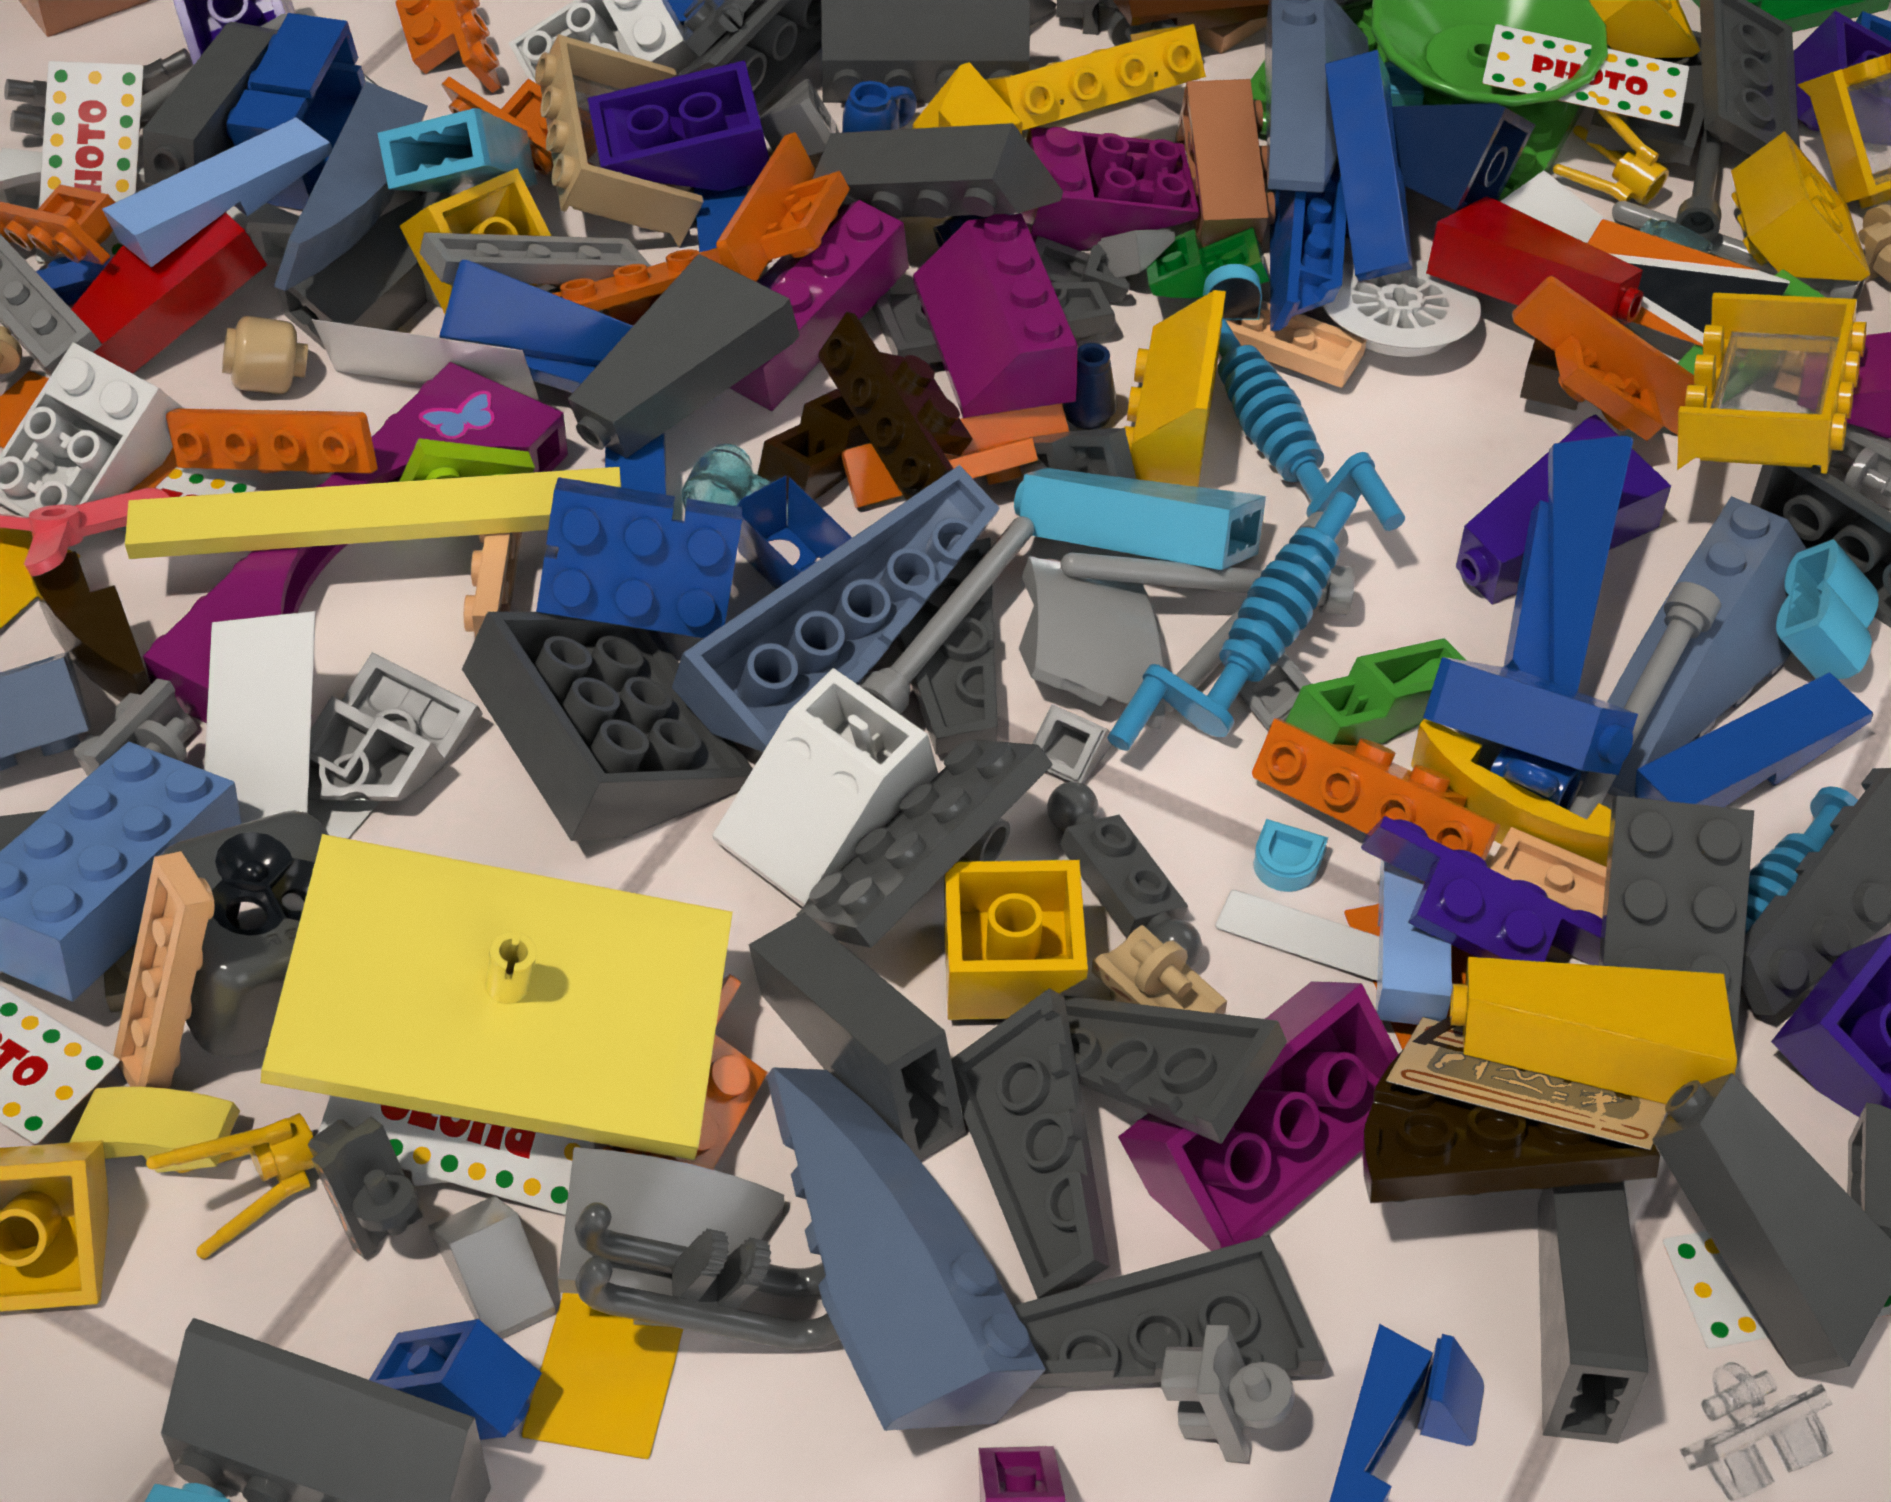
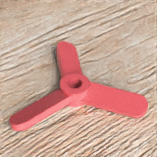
(62, 526)

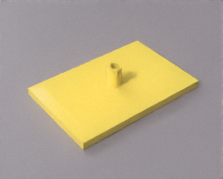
(501, 998)

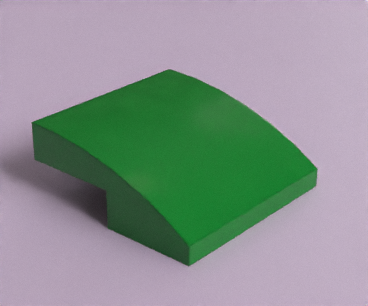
(1186, 265)

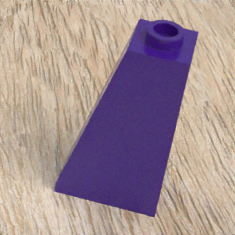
(1497, 535)

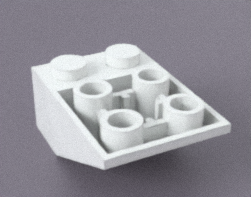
(627, 26)
(85, 436)
(824, 785)

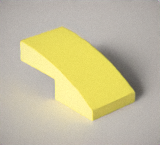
(154, 1122)

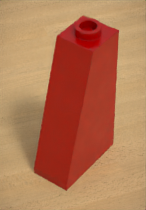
(1512, 253)
(145, 308)

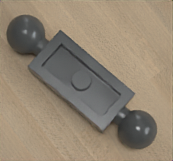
(1120, 869)

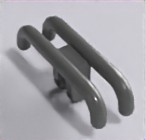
(704, 1284)

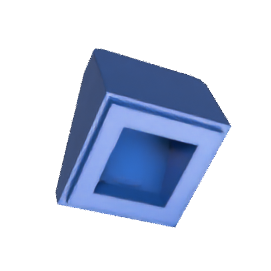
(1451, 1395)

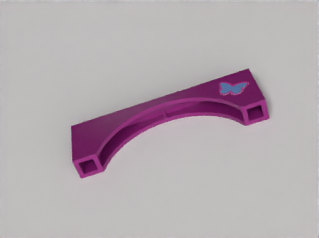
(272, 582)

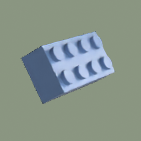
(84, 867)

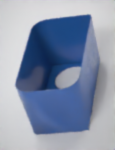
(804, 525)

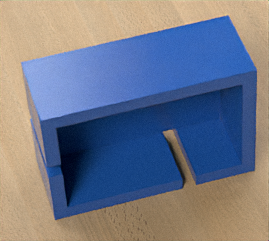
(305, 76)
(630, 564)

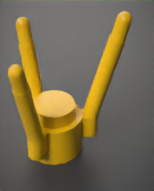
(1637, 174)
(276, 1152)

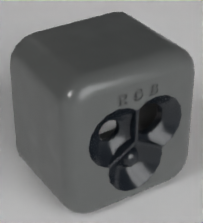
(241, 968)

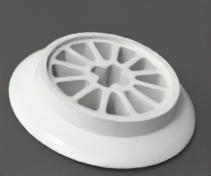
(1404, 311)

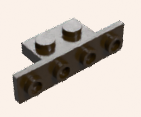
(895, 406)

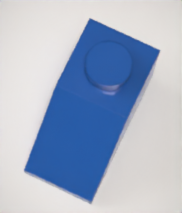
(463, 1370)

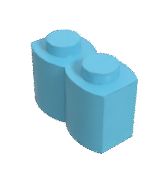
(1827, 611)

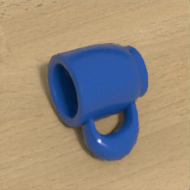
(874, 107)
(1539, 775)

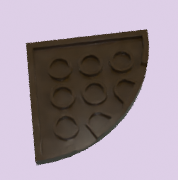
(1449, 1147)

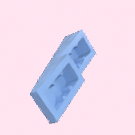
(243, 177)
(1412, 964)

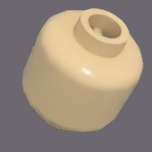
(263, 355)

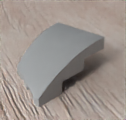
(1089, 635)
(386, 735)
(660, 1203)

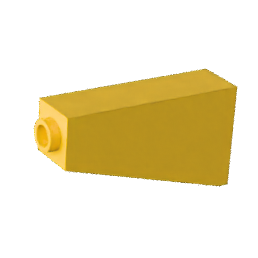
(1597, 1023)

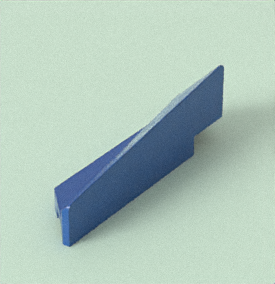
(1306, 250)
(556, 335)
(1567, 559)

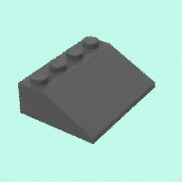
(599, 722)

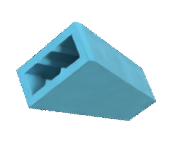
(454, 152)
(1143, 516)

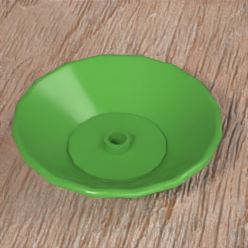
(1450, 41)

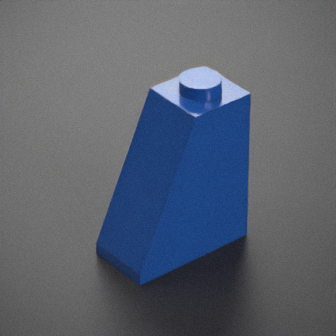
(1531, 715)

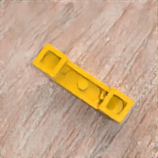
(1506, 801)

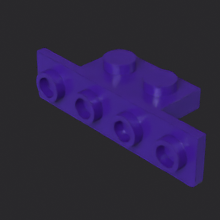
(1478, 906)

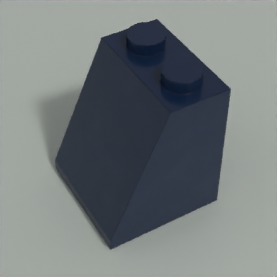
(1459, 150)

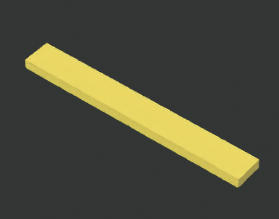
(347, 513)

